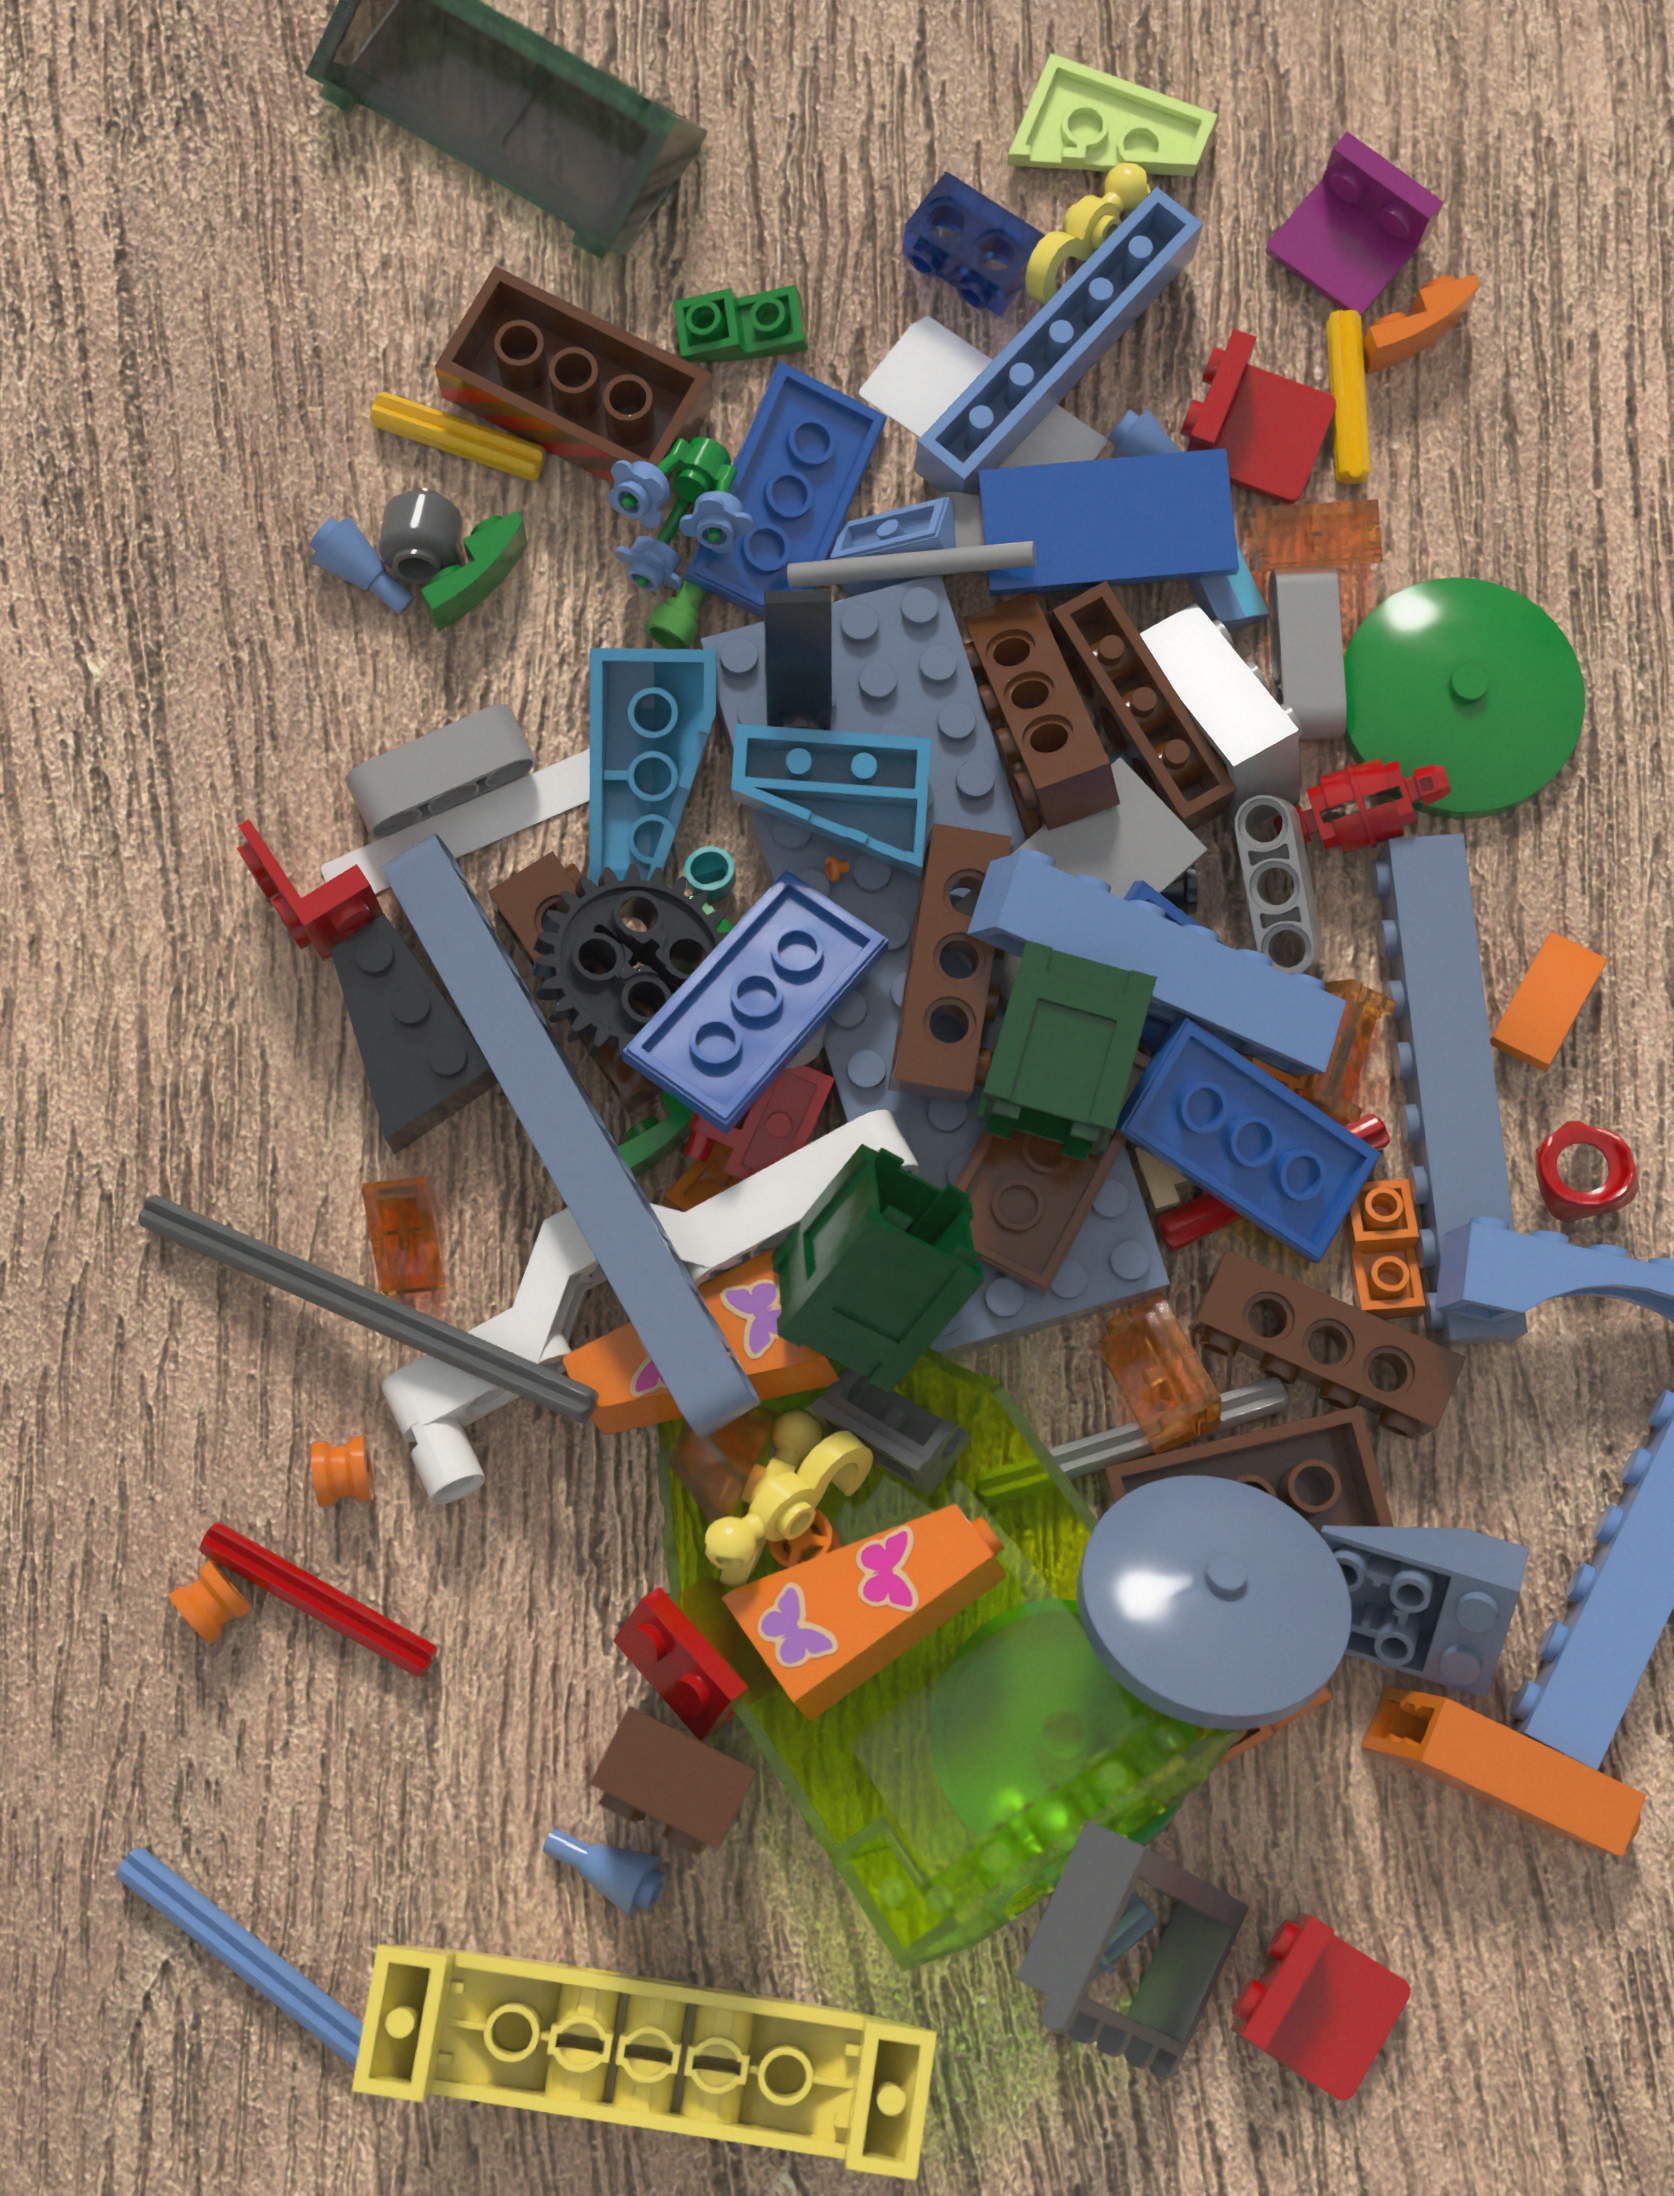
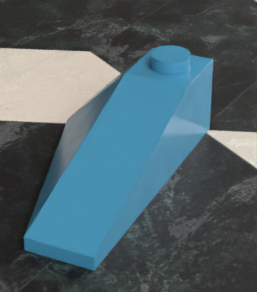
(645, 748)

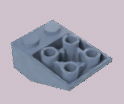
(1429, 1599)

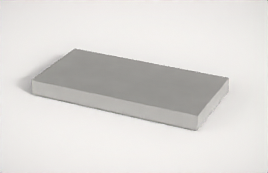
(1115, 845)

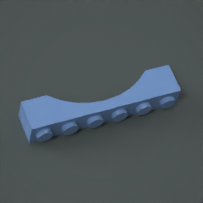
(1504, 1273)

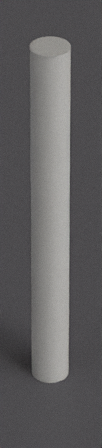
(912, 564)

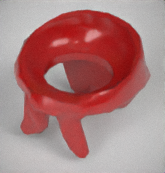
(1572, 1205)

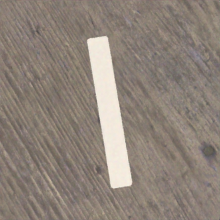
(480, 819)

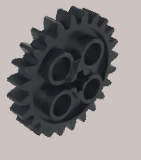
(600, 1002)

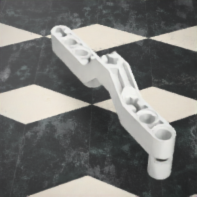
(757, 1214)

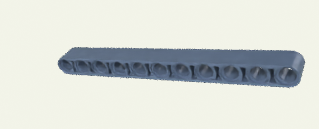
(572, 1139)

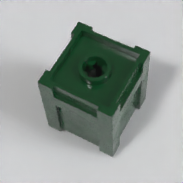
(1065, 1050)
(877, 1267)

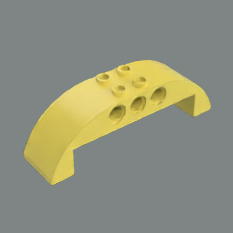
(646, 2054)

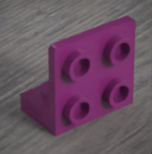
(1355, 227)

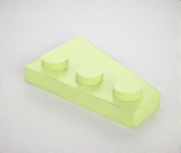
(1099, 121)

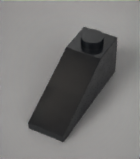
(798, 658)

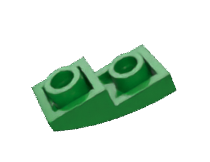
(741, 328)
(491, 555)
(653, 1141)

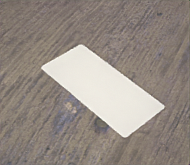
(935, 367)

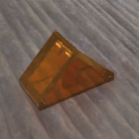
(405, 1235)
(721, 1464)

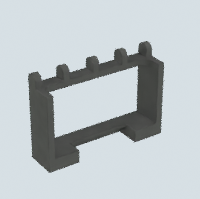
(1080, 1927)

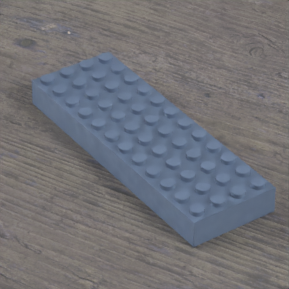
(908, 675)

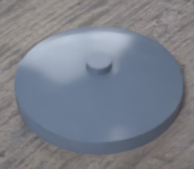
(1213, 1602)

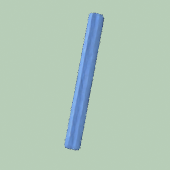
(242, 1953)

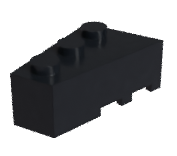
(408, 1035)

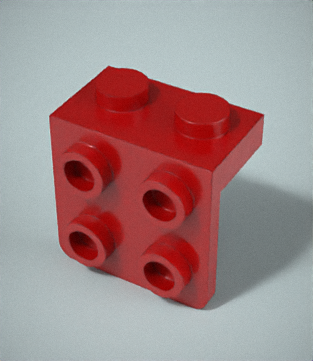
(1261, 419)
(321, 916)
(680, 1664)
(1320, 2006)

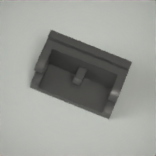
(896, 1430)

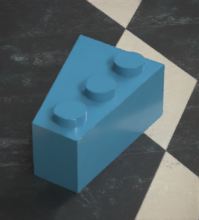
(840, 786)

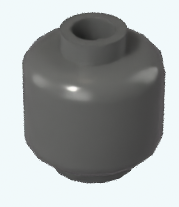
(420, 535)

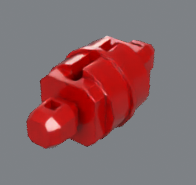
(1361, 783)

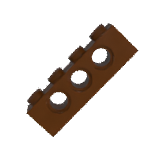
(1140, 706)
(1040, 711)
(522, 908)
(920, 1061)
(1422, 1367)

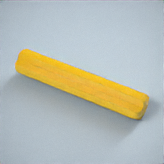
(1349, 391)
(457, 436)

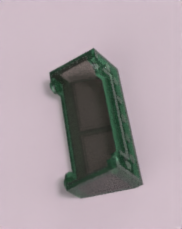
(511, 110)

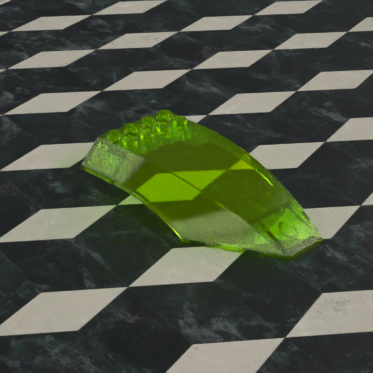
(990, 1741)

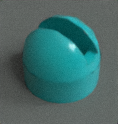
(707, 866)

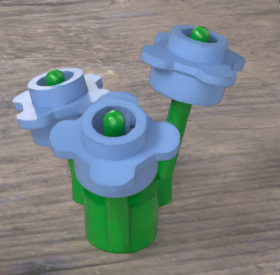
(700, 476)

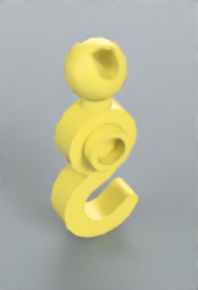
(1085, 228)
(794, 1439)
(787, 1502)

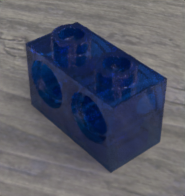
(983, 234)

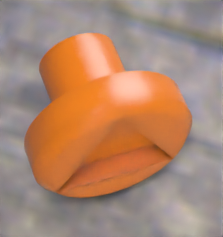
(834, 868)

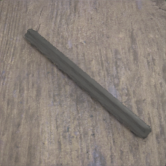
(370, 1309)

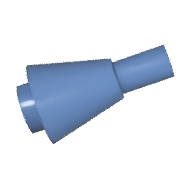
(1140, 436)
(348, 555)
(621, 1875)

